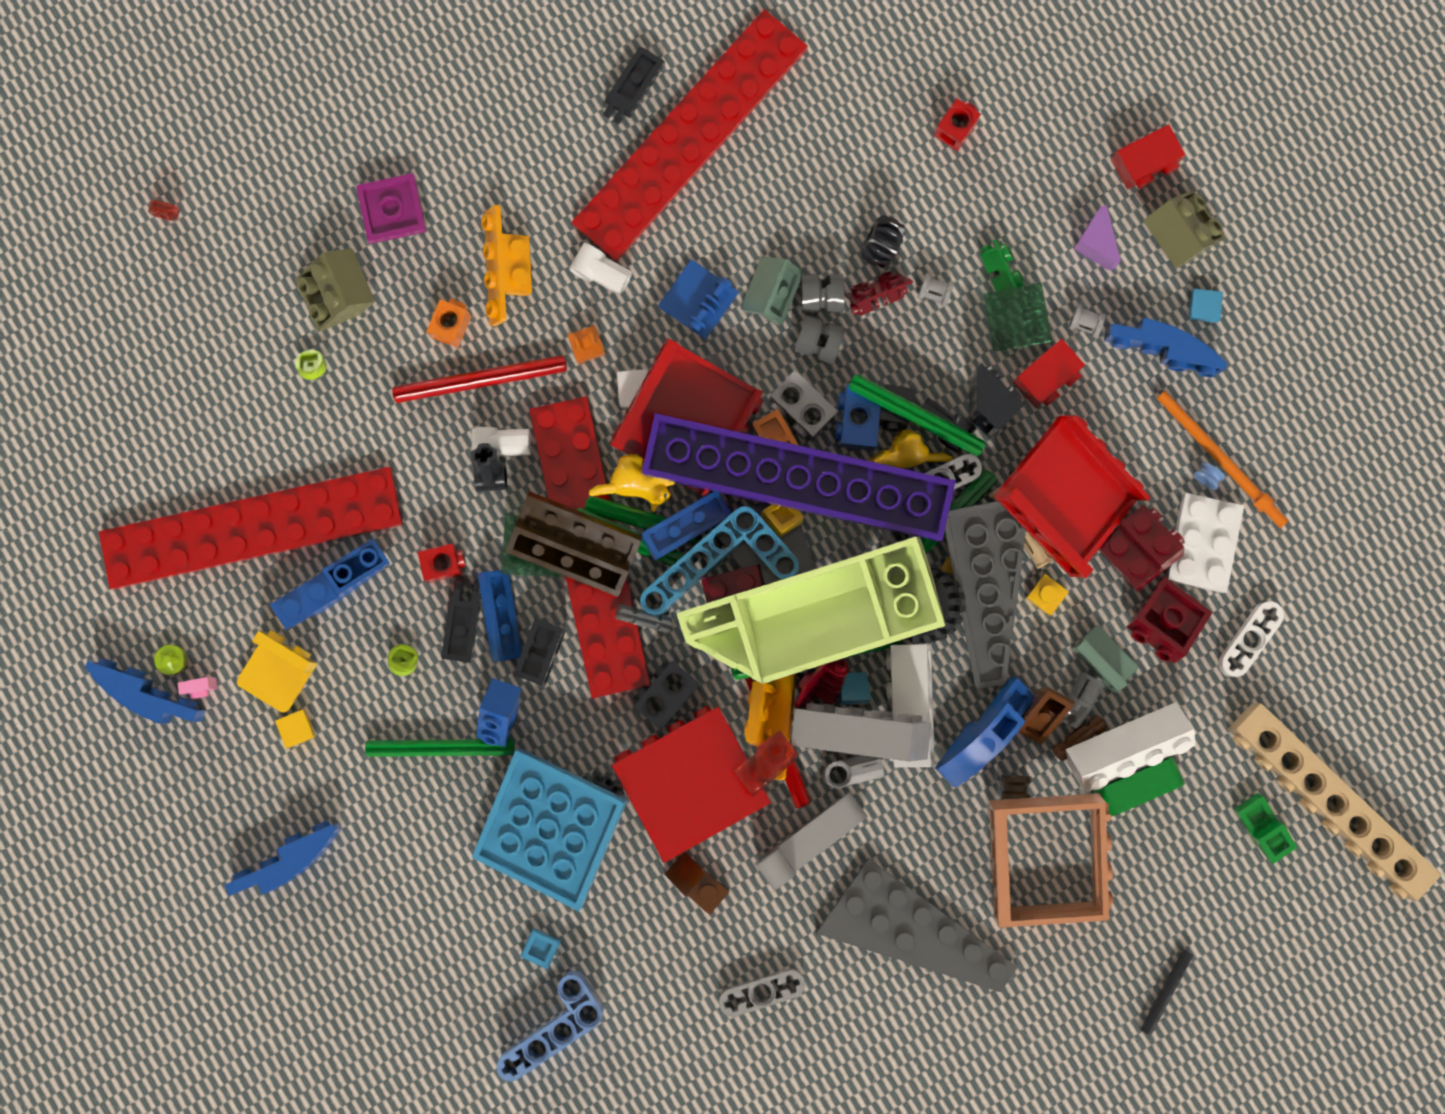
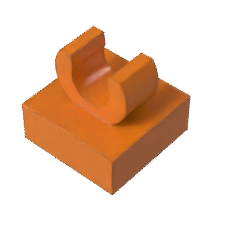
(586, 344)

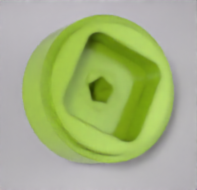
(310, 364)
(170, 660)
(402, 660)

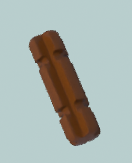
(1083, 733)

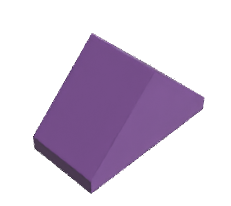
(1099, 241)

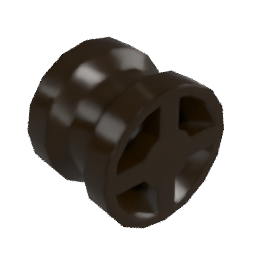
(1015, 786)

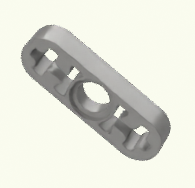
(756, 1004)

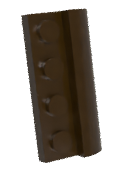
(573, 544)

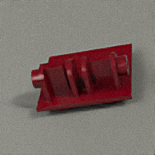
(888, 283)
(823, 683)

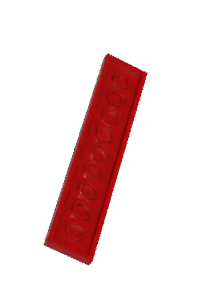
(689, 135)
(570, 469)
(250, 528)

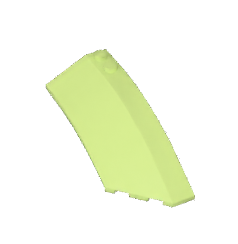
(820, 613)

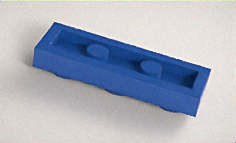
(685, 525)
(500, 616)

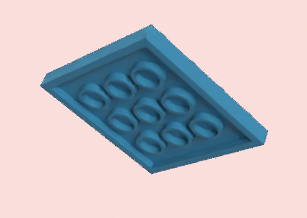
(549, 829)

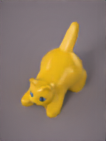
(908, 452)
(629, 482)

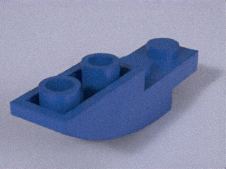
(1178, 347)
(331, 585)
(133, 692)
(988, 736)
(295, 857)

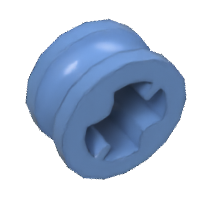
(1209, 475)

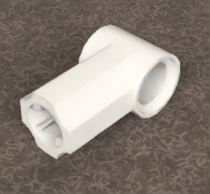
(593, 265)
(507, 442)

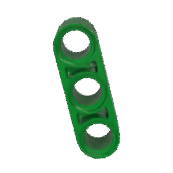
(1142, 786)

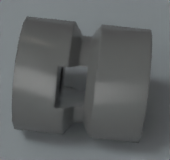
(822, 293)
(810, 335)

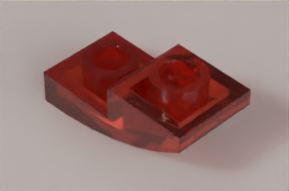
(767, 763)

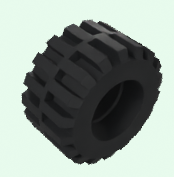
(951, 607)

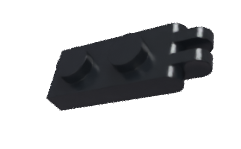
(633, 84)

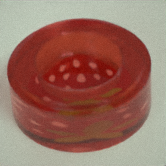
(163, 210)

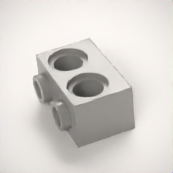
(808, 401)

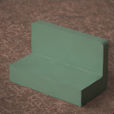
(772, 289)
(1105, 659)

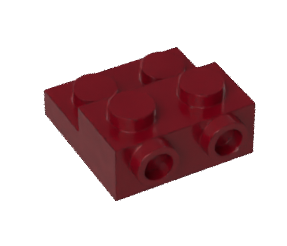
(1142, 547)
(732, 582)
(1169, 621)

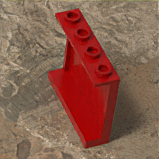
(686, 389)
(1070, 494)
(687, 783)

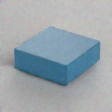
(1205, 305)
(855, 689)
(540, 948)

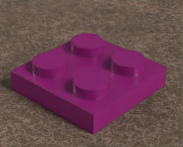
(391, 208)

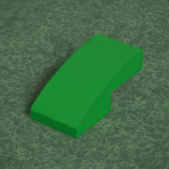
(1265, 829)

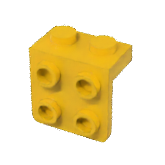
(276, 671)

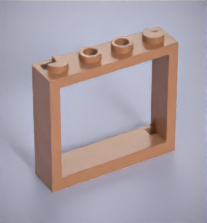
(1101, 869)

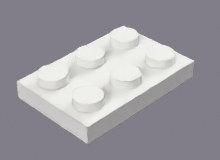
(1210, 542)

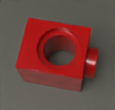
(954, 135)
(428, 563)

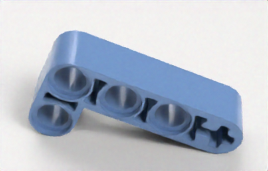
(548, 1033)

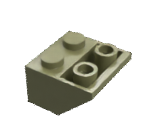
(1184, 228)
(334, 289)

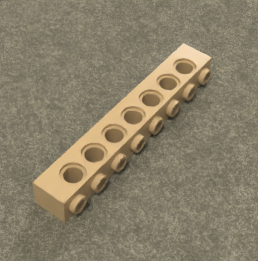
(1417, 872)

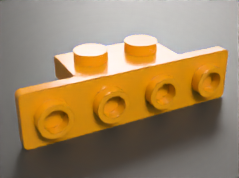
(506, 265)
(770, 711)

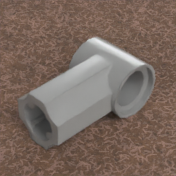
(855, 770)

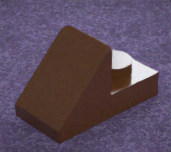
(1045, 714)
(696, 883)

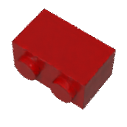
(1148, 157)
(1049, 373)

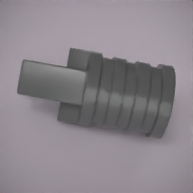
(1085, 696)

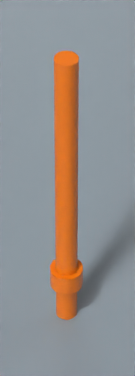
(1262, 501)

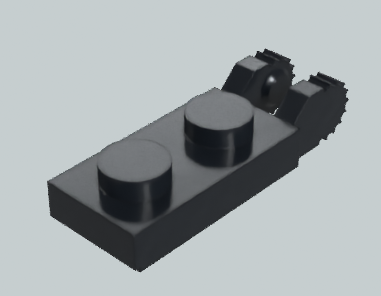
(461, 624)

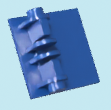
(698, 299)

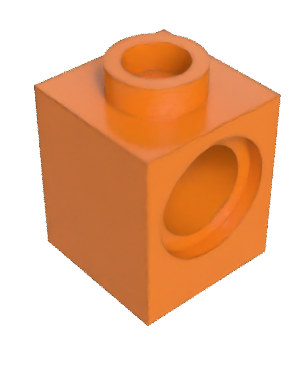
(449, 335)

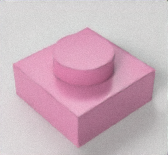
(198, 687)

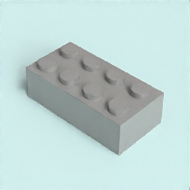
(865, 734)

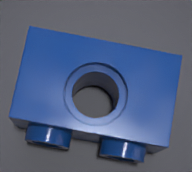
(853, 435)
(498, 712)

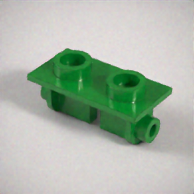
(1000, 259)

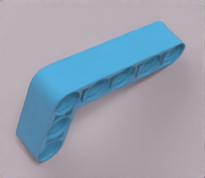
(716, 556)

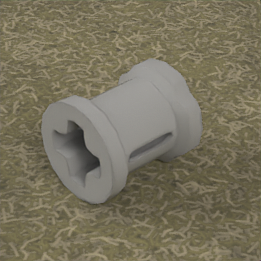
(936, 290)
(1086, 321)

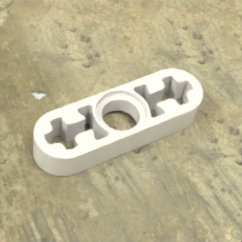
(1257, 617)

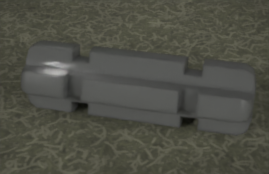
(642, 618)

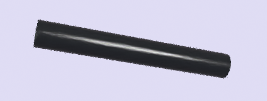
(1166, 992)

